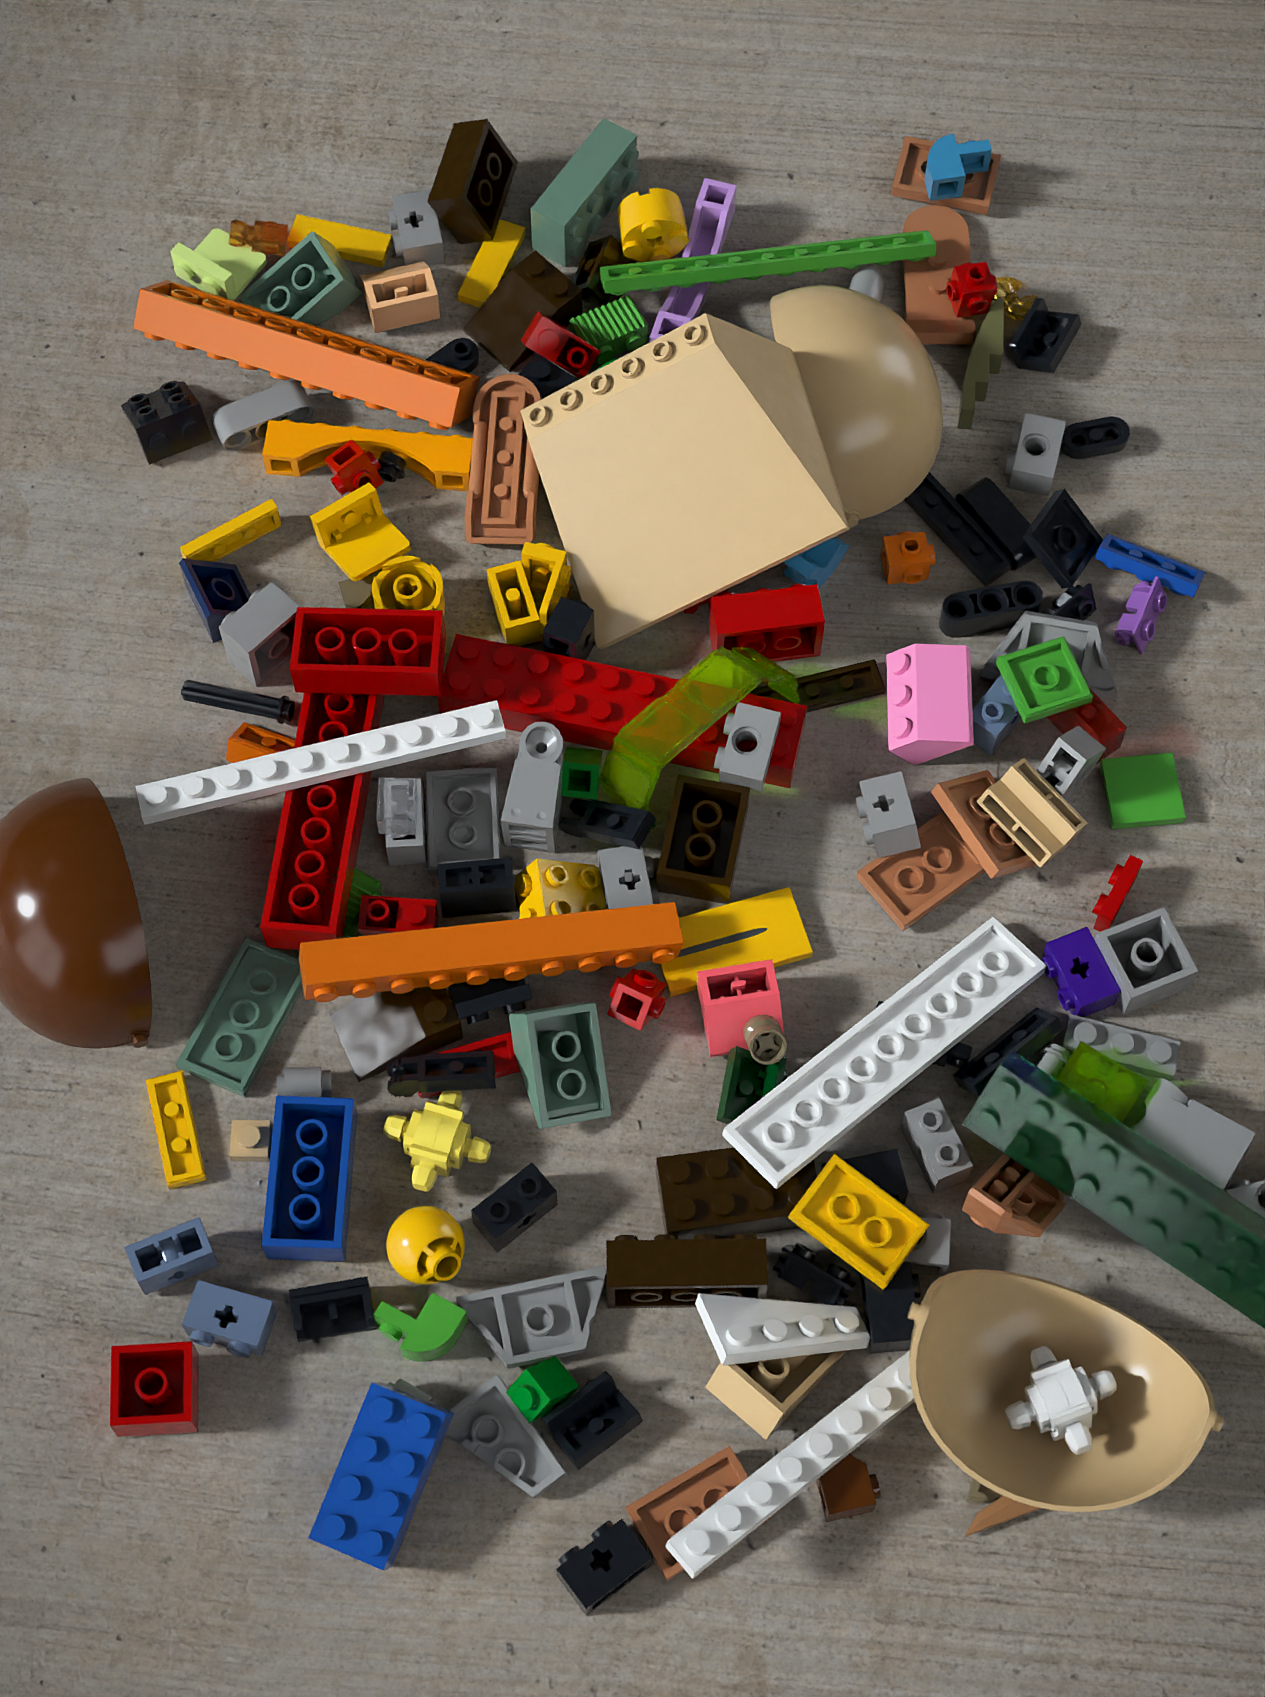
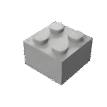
(260, 633)
(1146, 959)

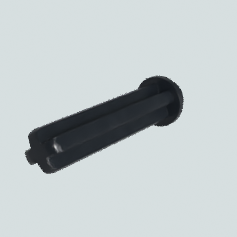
(239, 700)

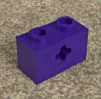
(1080, 954)

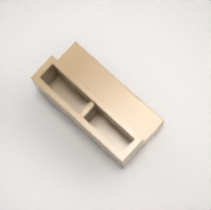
(1032, 812)

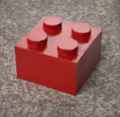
(154, 1389)

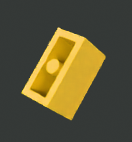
(514, 604)

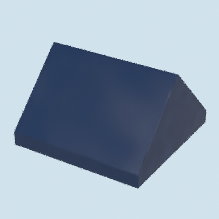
(214, 590)

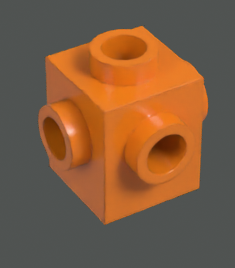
(907, 557)

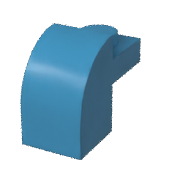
(949, 164)
(816, 563)

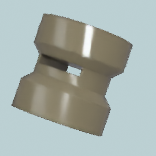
(768, 1047)

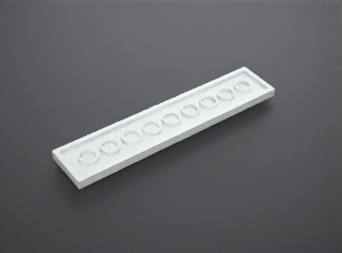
(883, 1052)

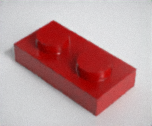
(1122, 881)

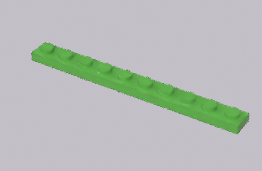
(768, 261)

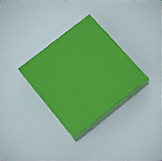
(1044, 679)
(1142, 791)

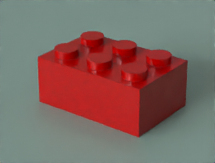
(772, 622)

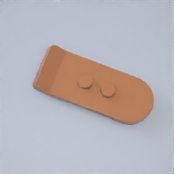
(925, 281)
(503, 467)

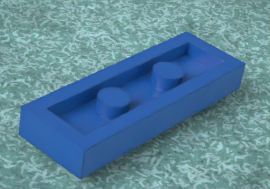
(1146, 564)

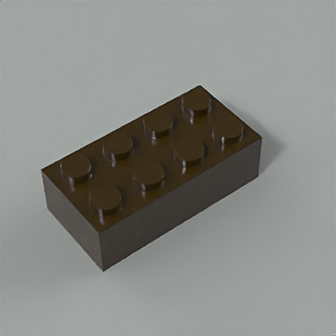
(724, 1195)
(675, 1270)

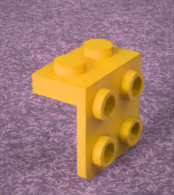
(358, 533)
(547, 573)
(558, 888)

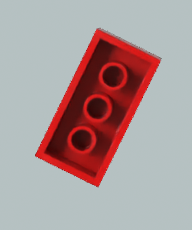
(368, 651)

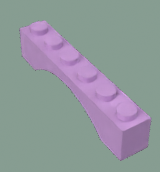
(706, 237)

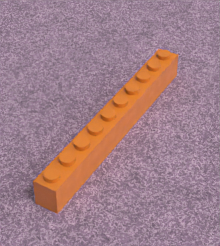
(489, 951)

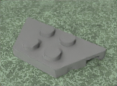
(1081, 637)
(538, 1316)

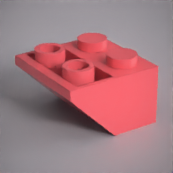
(733, 997)

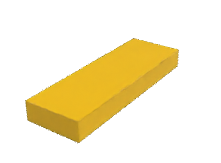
(350, 241)
(491, 263)
(234, 533)
(176, 1130)

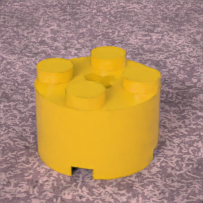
(652, 225)
(408, 585)

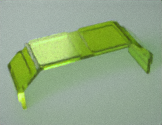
(684, 715)

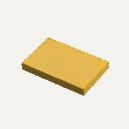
(858, 1221)

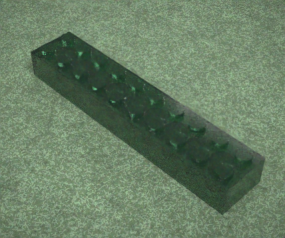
(1125, 1181)

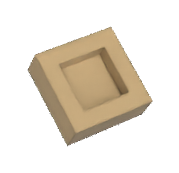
(250, 1140)

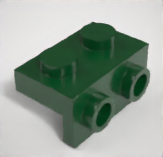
(747, 1083)

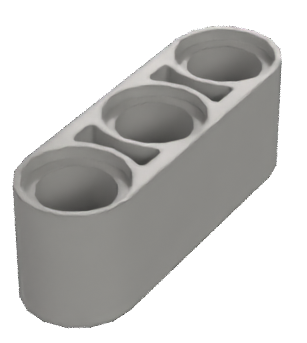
(247, 419)

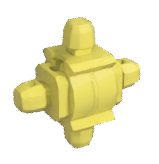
(437, 1139)

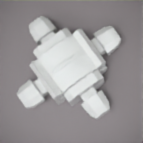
(1061, 1400)

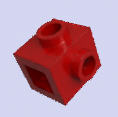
(971, 289)
(353, 468)
(637, 998)

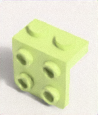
(217, 265)

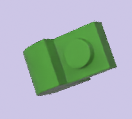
(428, 1335)

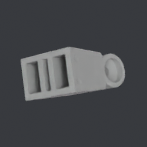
(534, 790)
(1193, 1133)

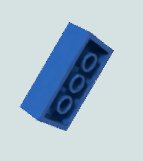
(310, 1179)
(381, 1475)

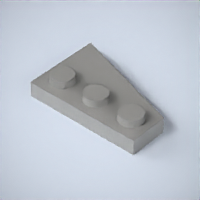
(503, 1438)

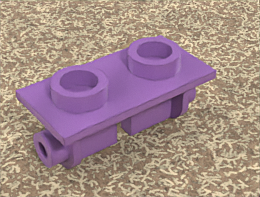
(1139, 628)

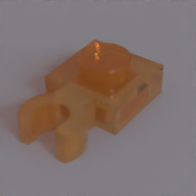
(264, 236)

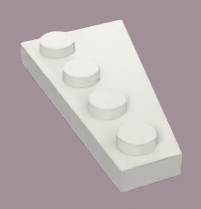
(776, 1329)

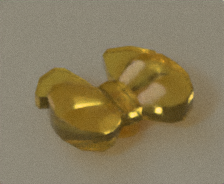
(1013, 304)

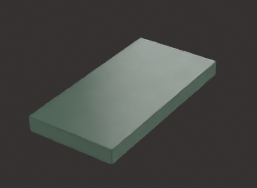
(243, 1017)

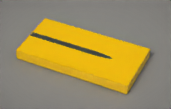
(735, 935)

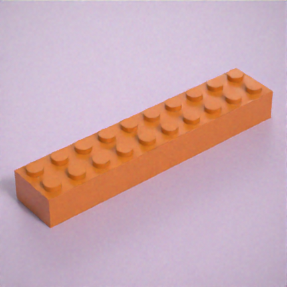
(306, 353)

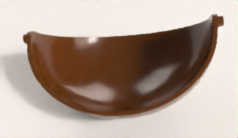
(71, 922)

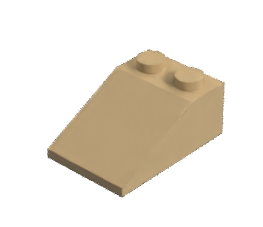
(770, 1390)

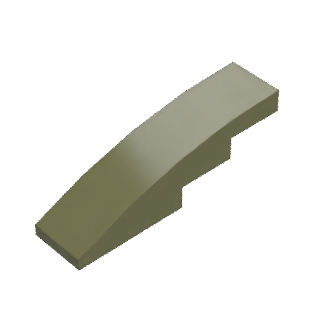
(984, 359)

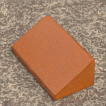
(254, 742)

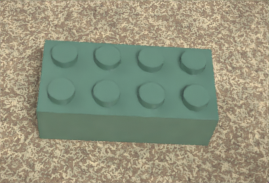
(584, 193)

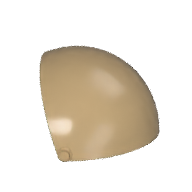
(866, 390)
(975, 1361)

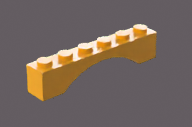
(302, 447)

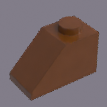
(848, 1489)

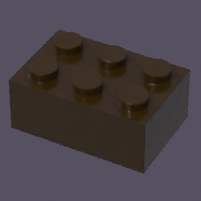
(473, 181)
(703, 839)

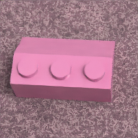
(929, 701)

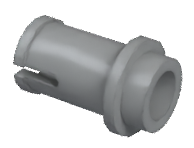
(1053, 1059)

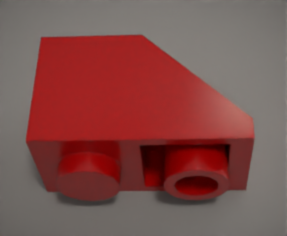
(560, 345)
(396, 914)

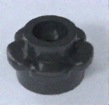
(391, 466)

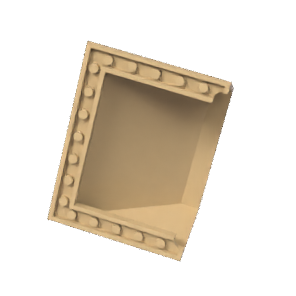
(682, 472)

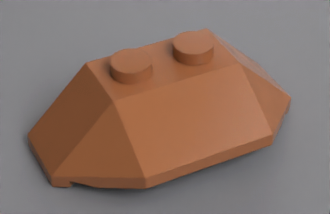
(1013, 1200)

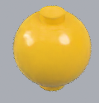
(426, 1245)

